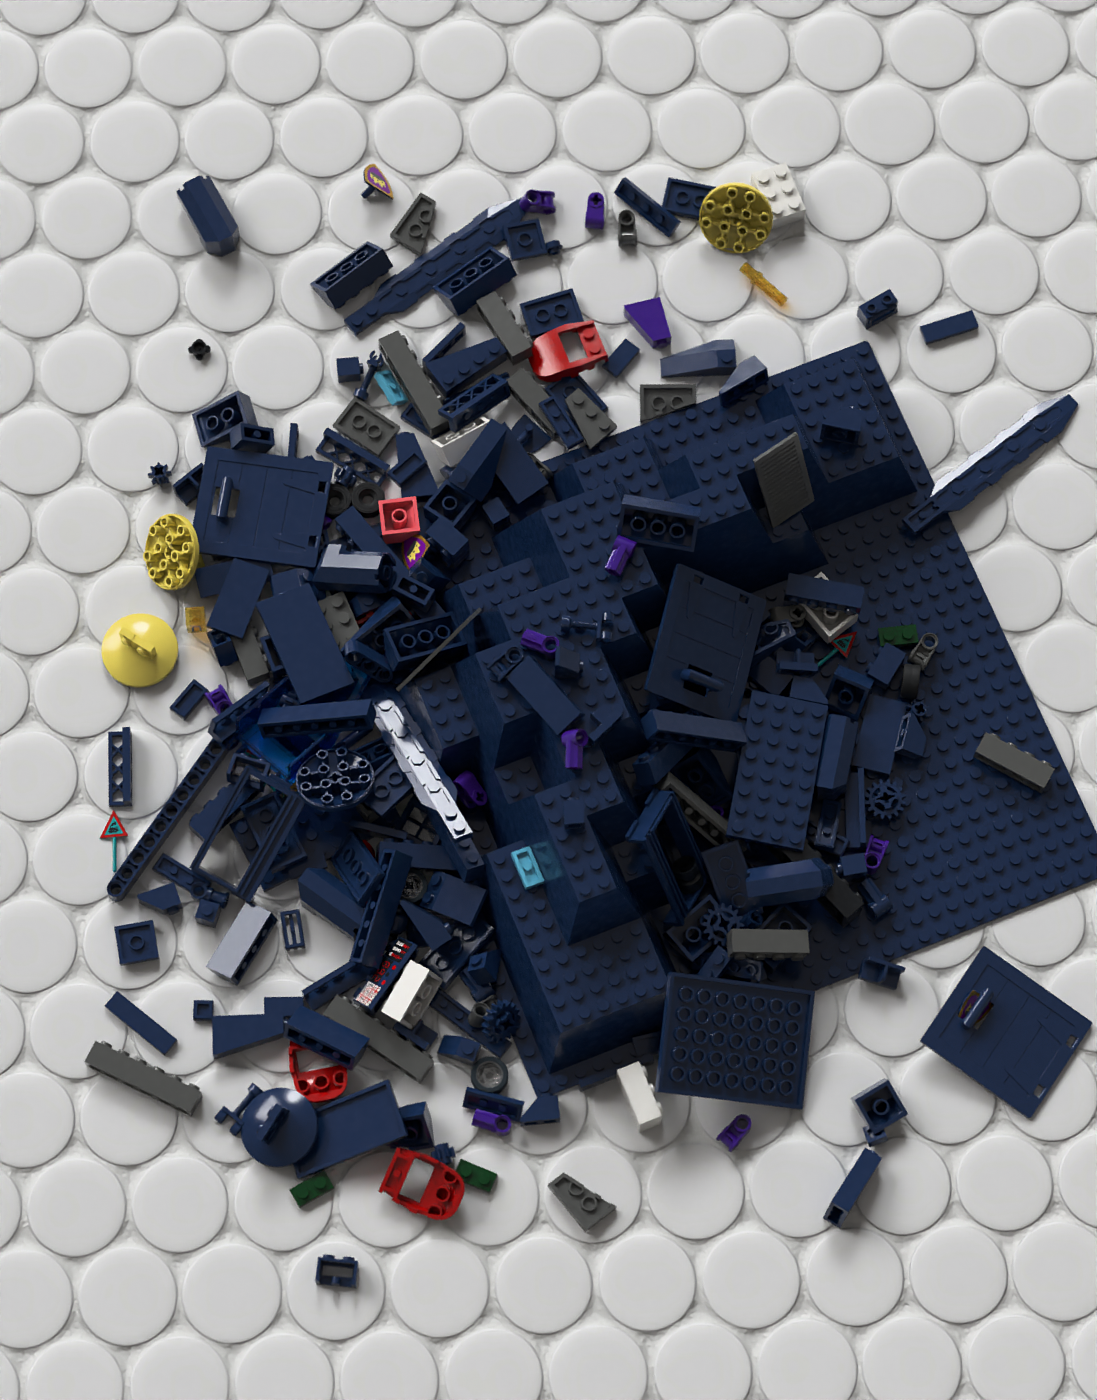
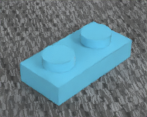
(391, 388)
(527, 867)

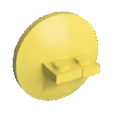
(736, 217)
(172, 552)
(139, 650)

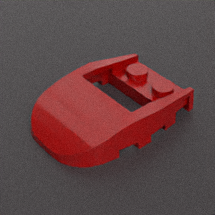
(550, 359)
(317, 1084)
(441, 1194)

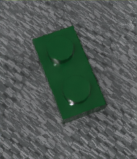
(898, 635)
(476, 1176)
(311, 1189)

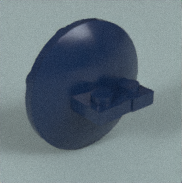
(335, 779)
(279, 1127)

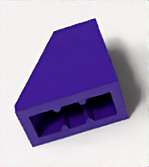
(649, 321)

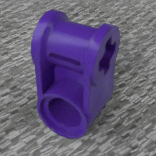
(541, 202)
(595, 213)
(218, 699)
(468, 789)
(875, 851)
(734, 1133)

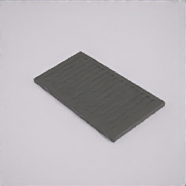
(784, 480)
(438, 649)

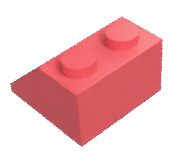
(399, 519)

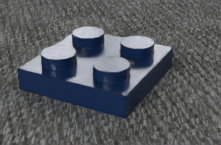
(524, 240)
(136, 942)

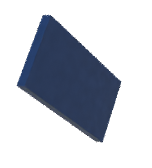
(304, 644)
(354, 1128)

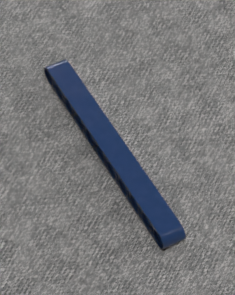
(164, 819)

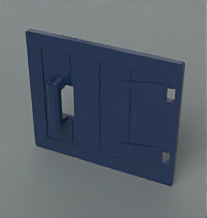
(274, 508)
(710, 631)
(1018, 1040)

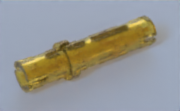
(758, 279)

